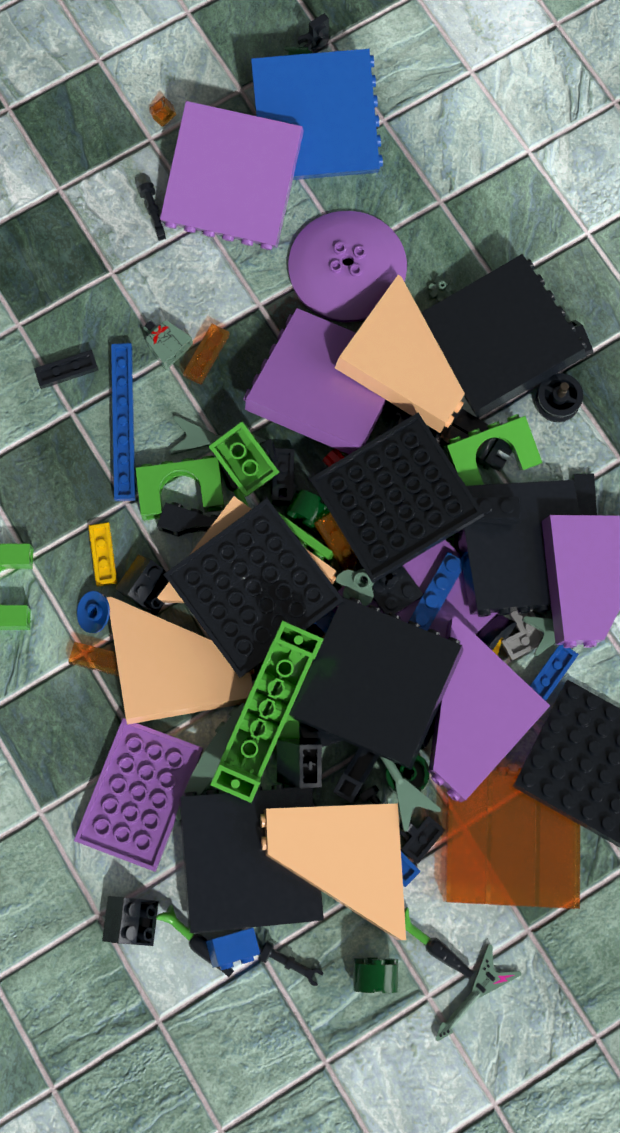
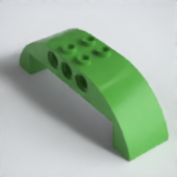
(266, 711)

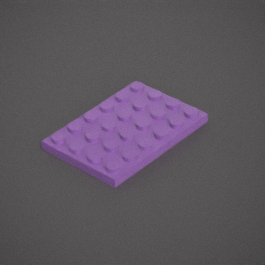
(138, 795)

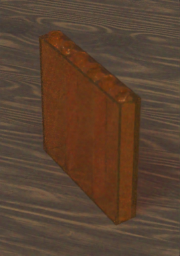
(510, 849)

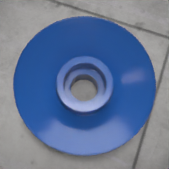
(93, 612)

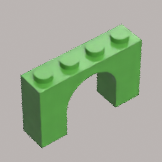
(514, 432)
(154, 477)
(15, 557)

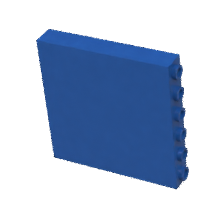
(331, 101)

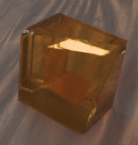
(162, 111)

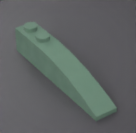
(209, 761)

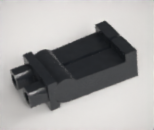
(488, 451)

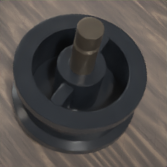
(559, 398)

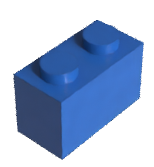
(232, 948)

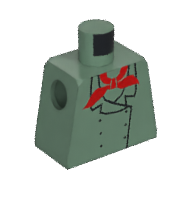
(167, 342)

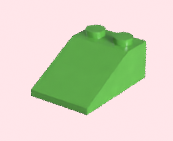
(244, 459)

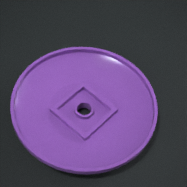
(341, 290)

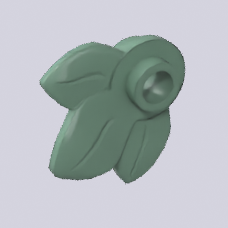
(355, 586)

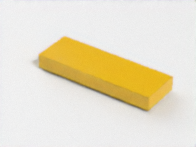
(103, 554)

